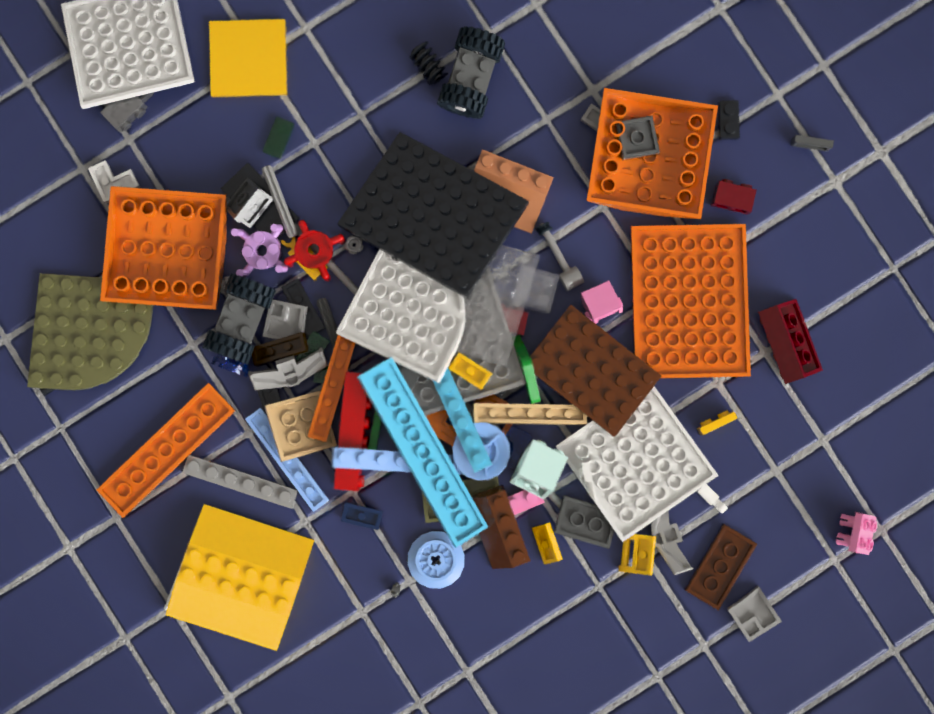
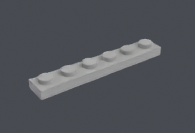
(240, 481)

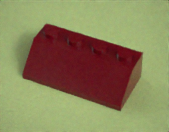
(790, 341)

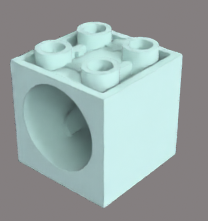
(539, 469)

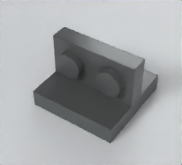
(248, 203)

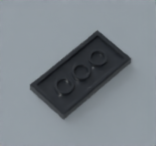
(270, 215)

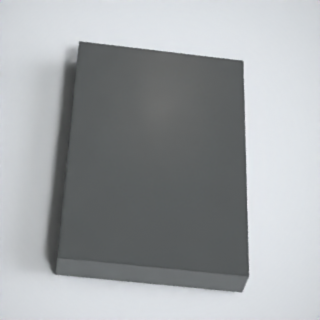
(583, 522)

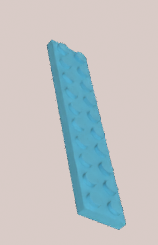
(422, 452)

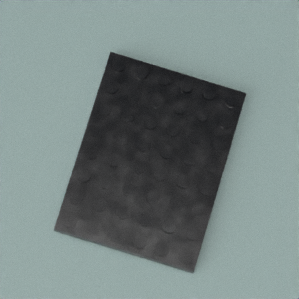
(433, 214)

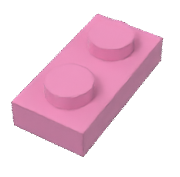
(523, 501)

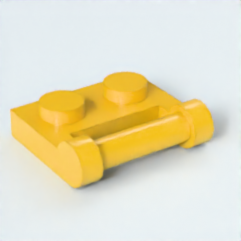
(642, 555)

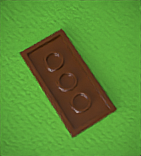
(720, 566)

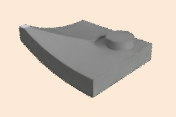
(284, 319)
(754, 614)

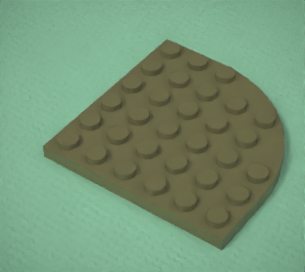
(79, 337)

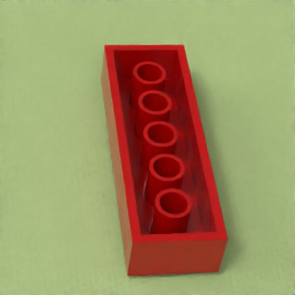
(353, 430)

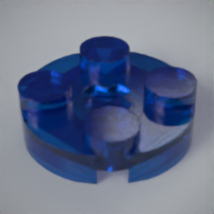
(224, 363)

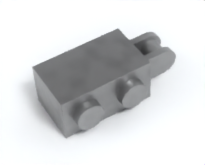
(125, 111)

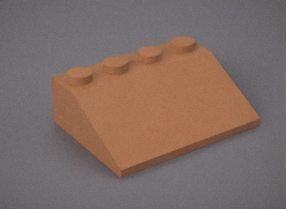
(520, 180)

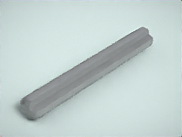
(279, 201)

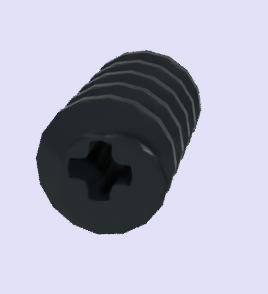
(427, 64)

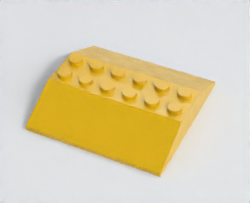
(239, 577)

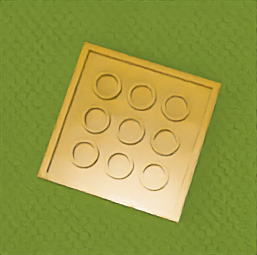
(248, 58)

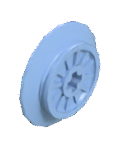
(496, 447)
(421, 565)

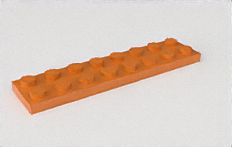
(166, 450)

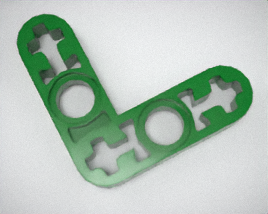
(527, 370)

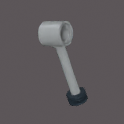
(569, 277)

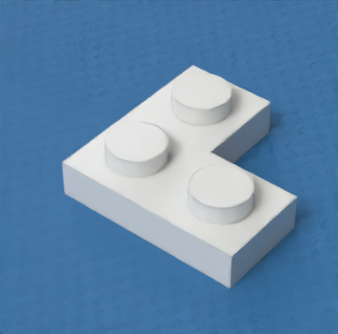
(105, 179)

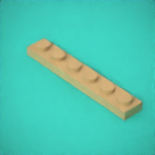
(527, 414)

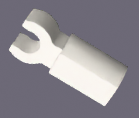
(711, 498)

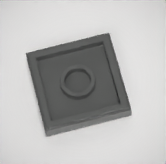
(638, 138)

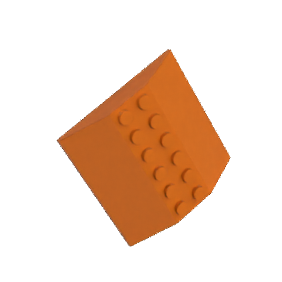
(659, 183)
(164, 248)

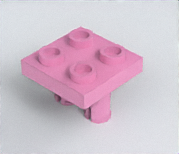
(862, 533)

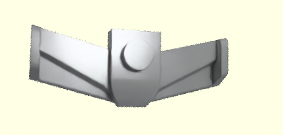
(288, 371)
(665, 542)

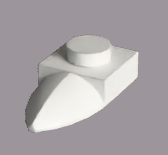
(585, 473)

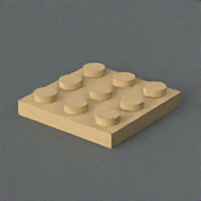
(290, 426)

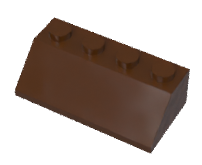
(502, 536)

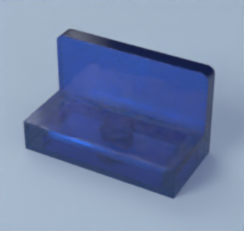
(518, 441)

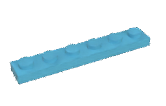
(462, 422)

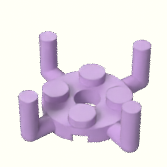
(251, 246)

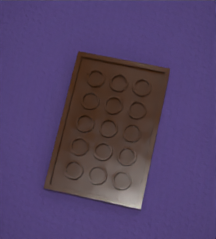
(592, 370)

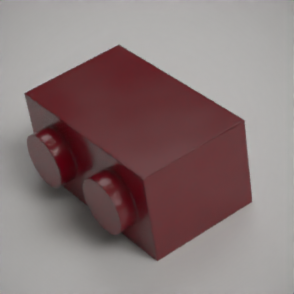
(734, 197)

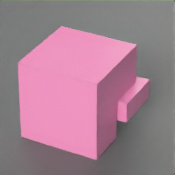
(601, 302)

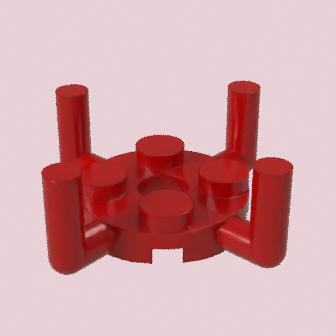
(316, 261)

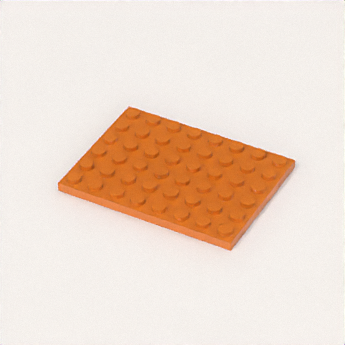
(691, 300)

